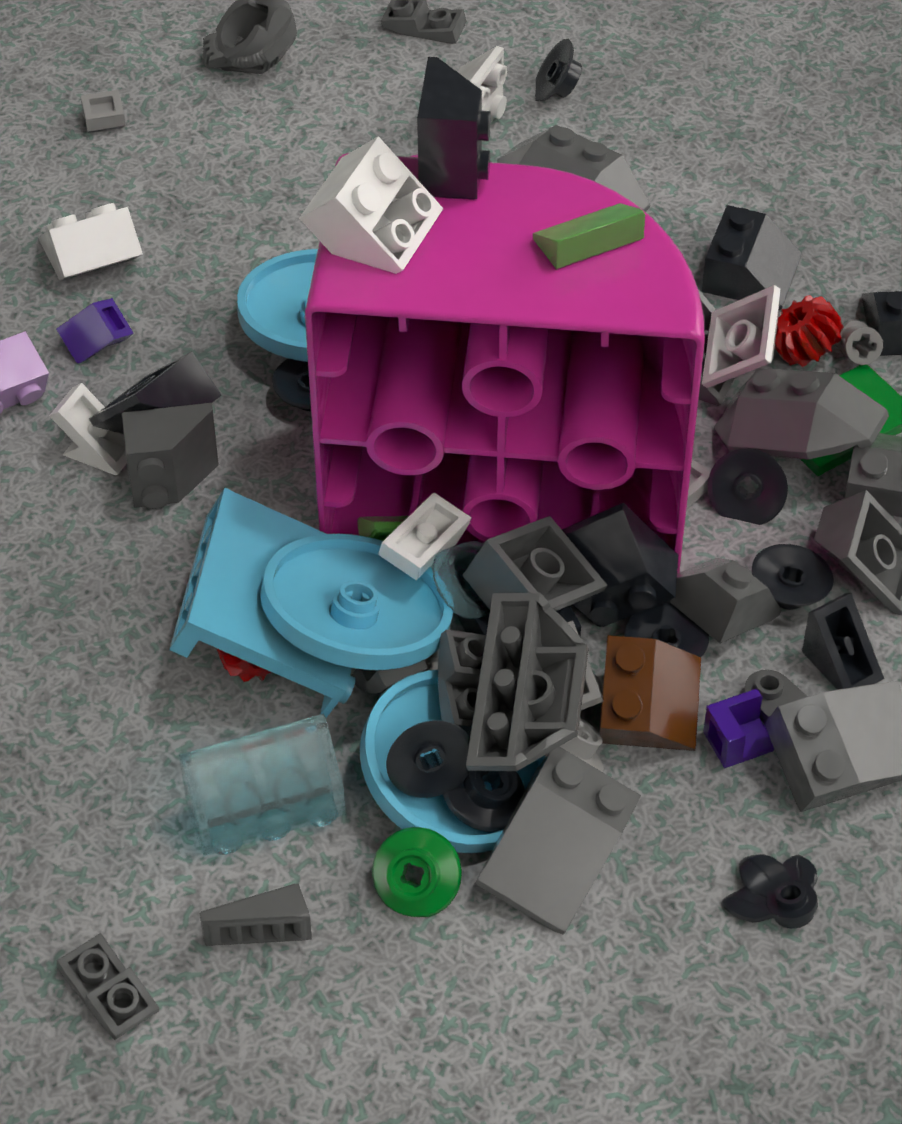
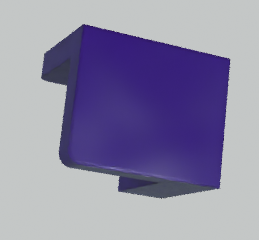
(94, 329)
(736, 729)

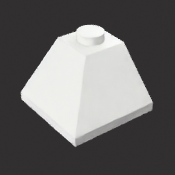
(741, 337)

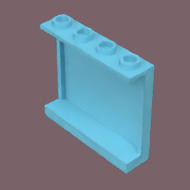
(225, 597)

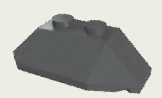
(572, 153)
(799, 415)
(526, 684)

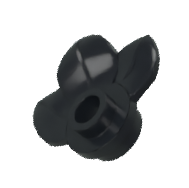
(775, 891)

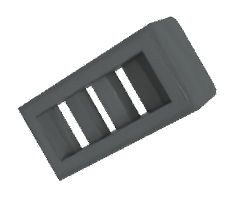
(262, 918)

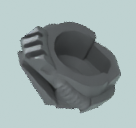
(266, 32)

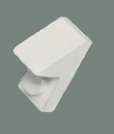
(90, 444)
(423, 535)

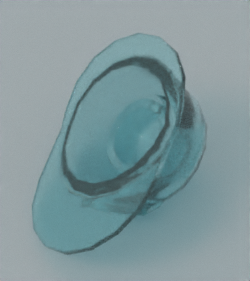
(452, 586)

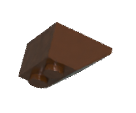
(649, 694)

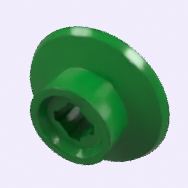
(425, 850)

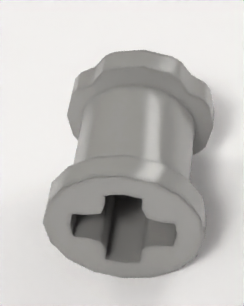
(865, 352)

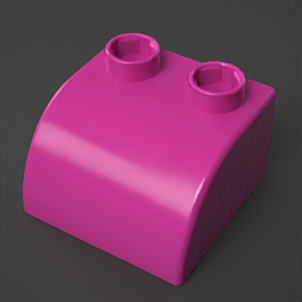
(507, 376)

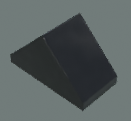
(840, 645)

